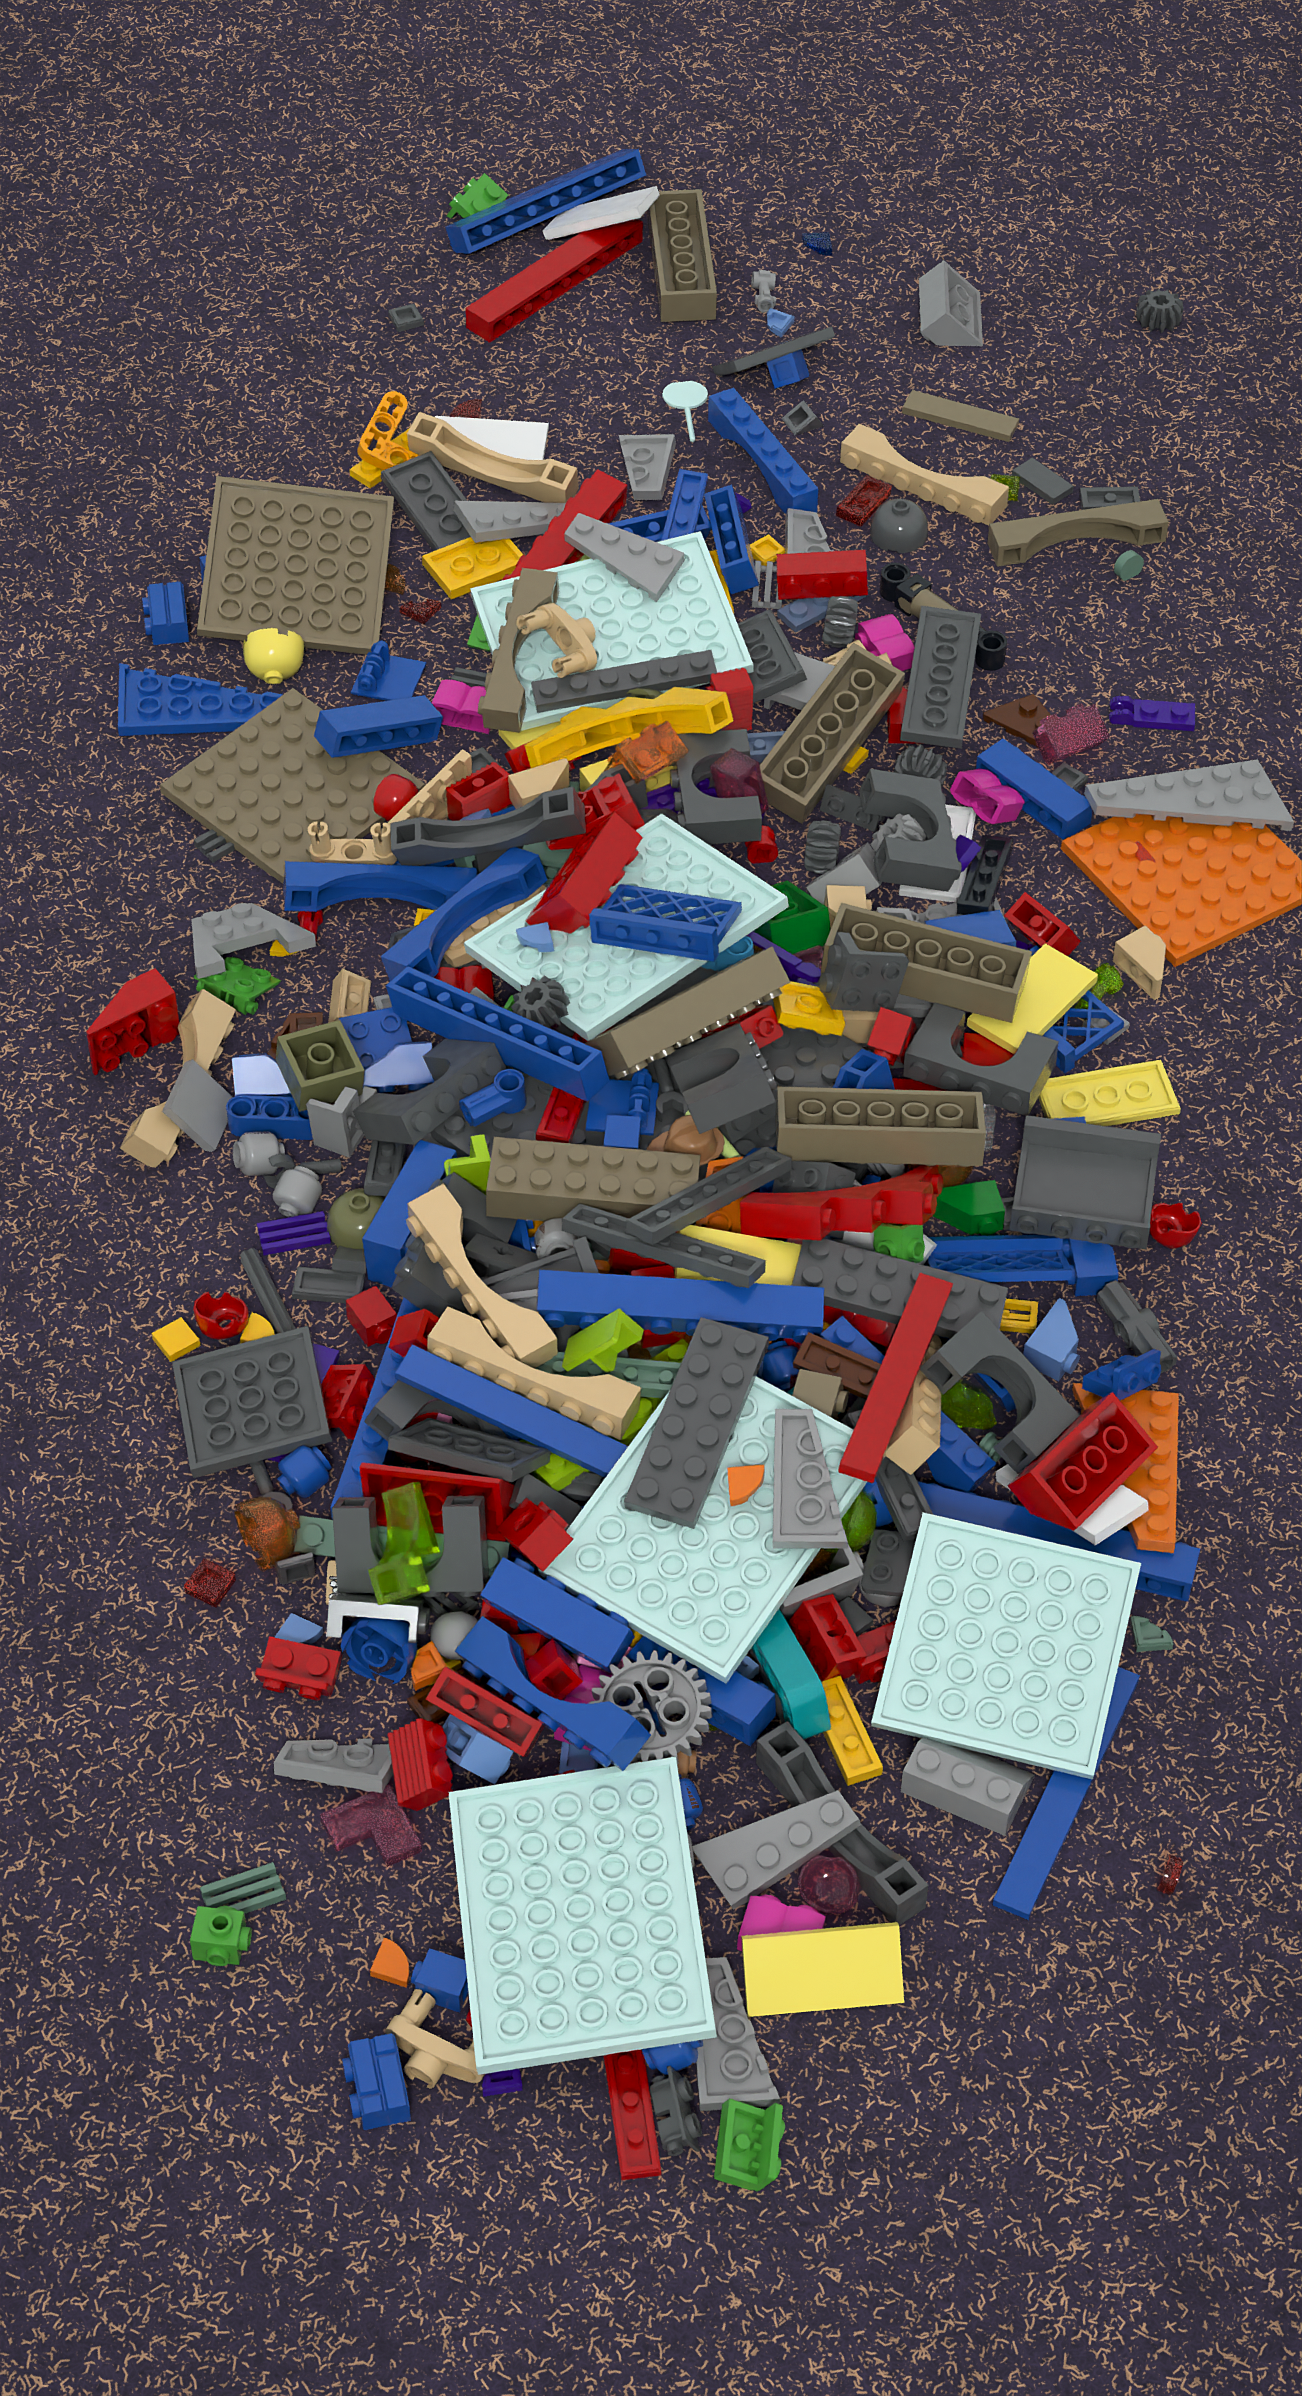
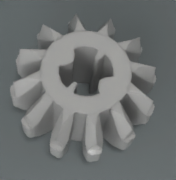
(900, 827)

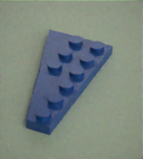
(182, 704)

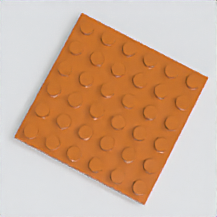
(1204, 880)

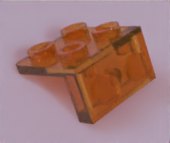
(649, 753)

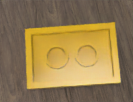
(471, 564)

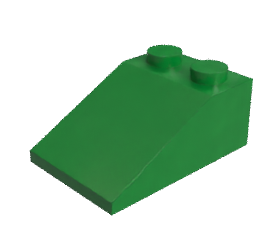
(800, 925)

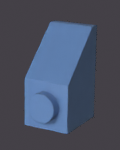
(1054, 1343)
(475, 1750)

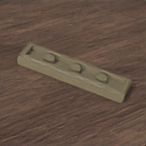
(960, 415)

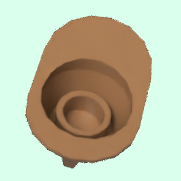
(685, 1139)

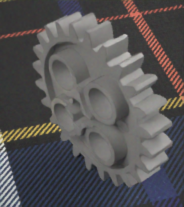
(682, 1696)

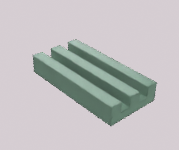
(242, 1879)

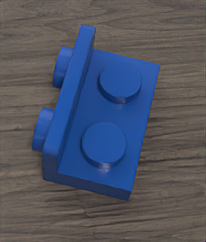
(1124, 1375)

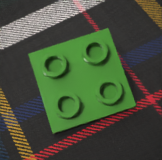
(238, 985)

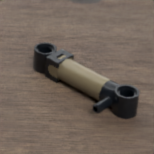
(915, 591)

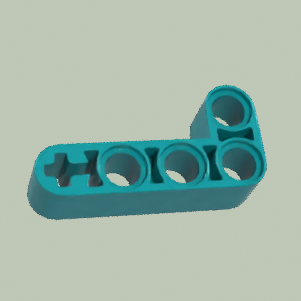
(792, 1678)

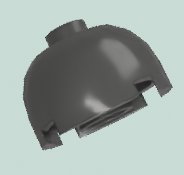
(899, 526)

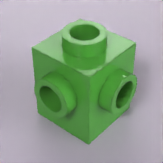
(900, 1241)
(219, 1935)

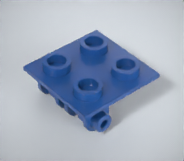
(386, 675)
(375, 1033)
(625, 1099)

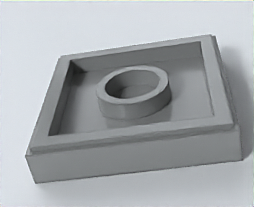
(198, 1106)

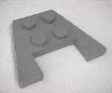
(238, 929)

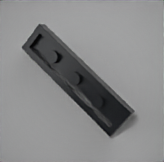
(985, 875)

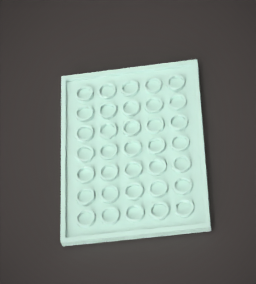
(627, 623)
(612, 980)
(708, 1586)
(579, 1916)

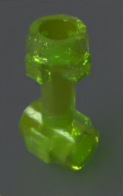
(1108, 981)

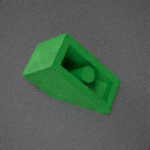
(972, 1208)

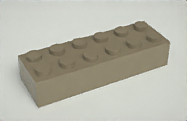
(682, 256)
(829, 731)
(942, 963)
(691, 1013)
(880, 1126)
(552, 1178)

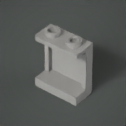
(799, 694)
(842, 1581)

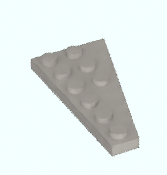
(1197, 795)

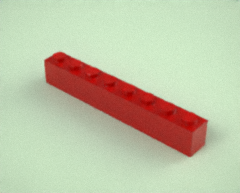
(550, 278)

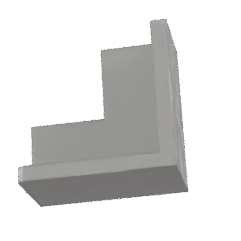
(852, 870)
(335, 1125)

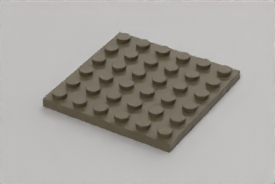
(296, 564)
(276, 780)

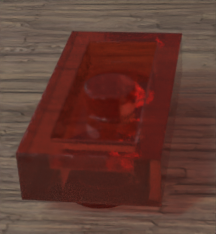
(863, 500)

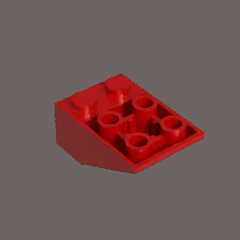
(600, 802)
(140, 1006)

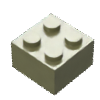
(319, 1063)

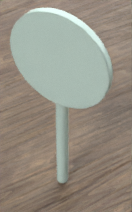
(685, 396)

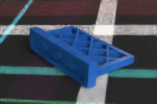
(668, 935)
(1066, 1052)
(1002, 1257)

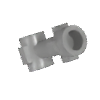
(764, 282)

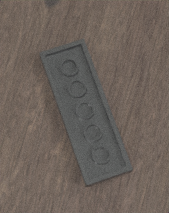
(941, 677)
(882, 1284)
(696, 1423)

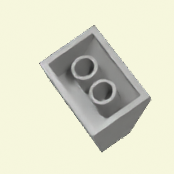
(949, 308)
(966, 1783)

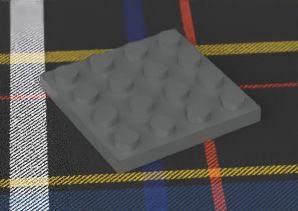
(251, 1401)

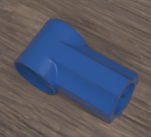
(504, 1095)

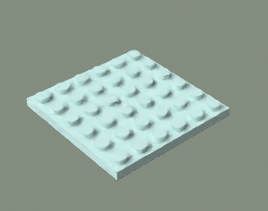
(1006, 1645)

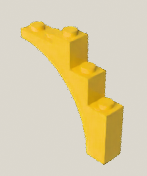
(597, 728)

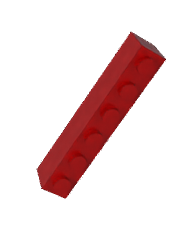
(598, 498)

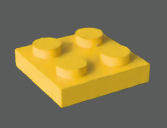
(807, 1008)

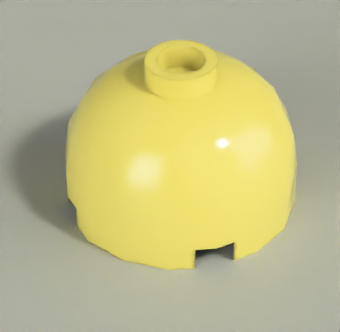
(273, 655)

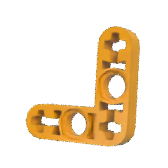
(385, 447)

